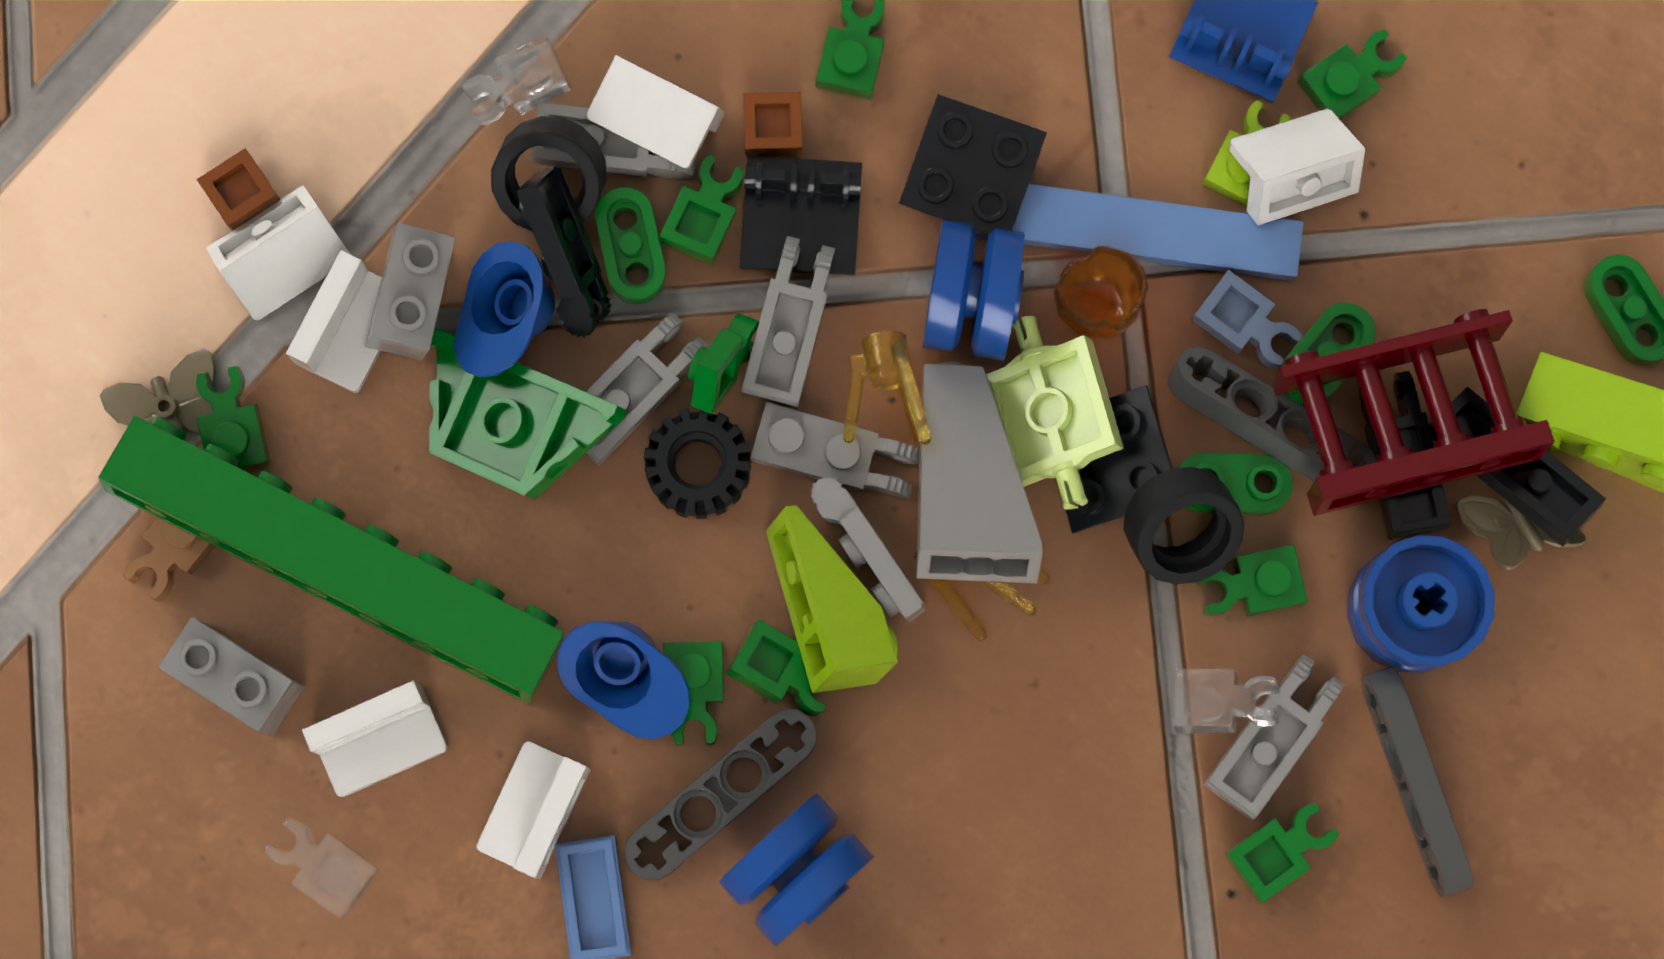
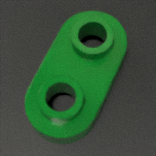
(630, 247)
(1636, 308)
(1320, 337)
(1238, 475)

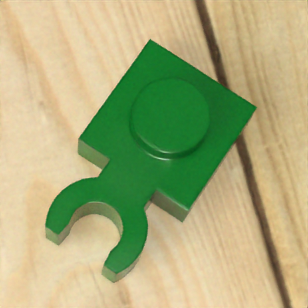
(852, 55)
(1346, 80)
(702, 218)
(717, 366)
(230, 425)
(1262, 580)
(771, 666)
(703, 672)
(1273, 856)

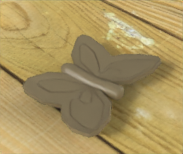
(176, 404)
(1507, 530)

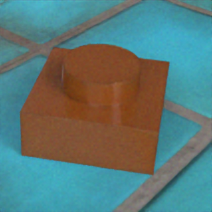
(773, 123)
(238, 189)

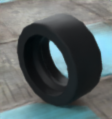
(555, 133)
(1200, 556)

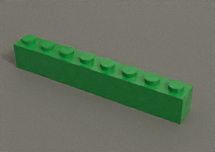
(331, 558)

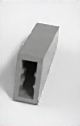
(970, 490)

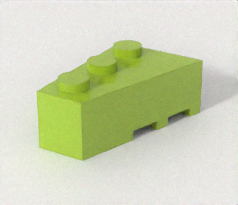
(1599, 417)

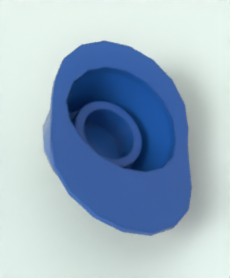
(503, 309)
(624, 678)

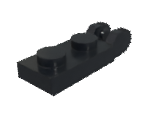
(565, 250)
(1422, 509)

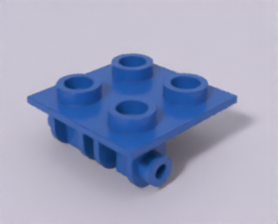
(1244, 41)

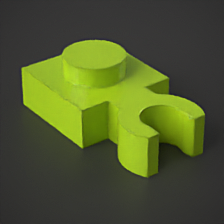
(1226, 173)

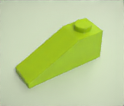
(831, 611)

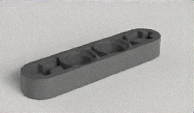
(1276, 412)
(1417, 782)
(715, 787)

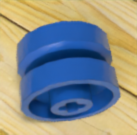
(975, 290)
(1455, 600)
(796, 869)

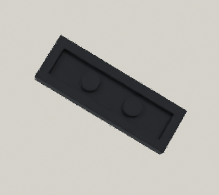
(1539, 489)

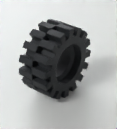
(697, 499)

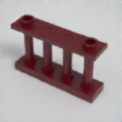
(1397, 467)

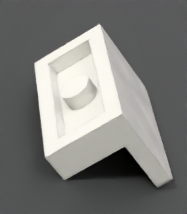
(653, 112)
(1299, 165)
(277, 253)
(338, 324)
(377, 738)
(533, 809)

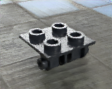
(972, 166)
(803, 201)
(1117, 476)

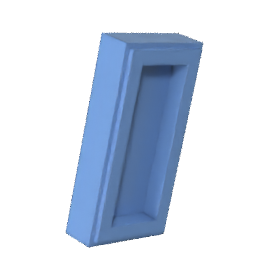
(593, 898)

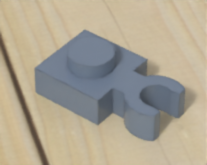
(1238, 314)

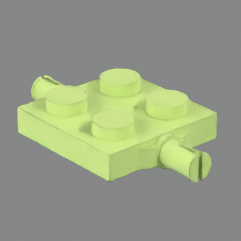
(1055, 410)

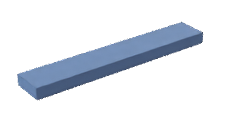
(1159, 232)

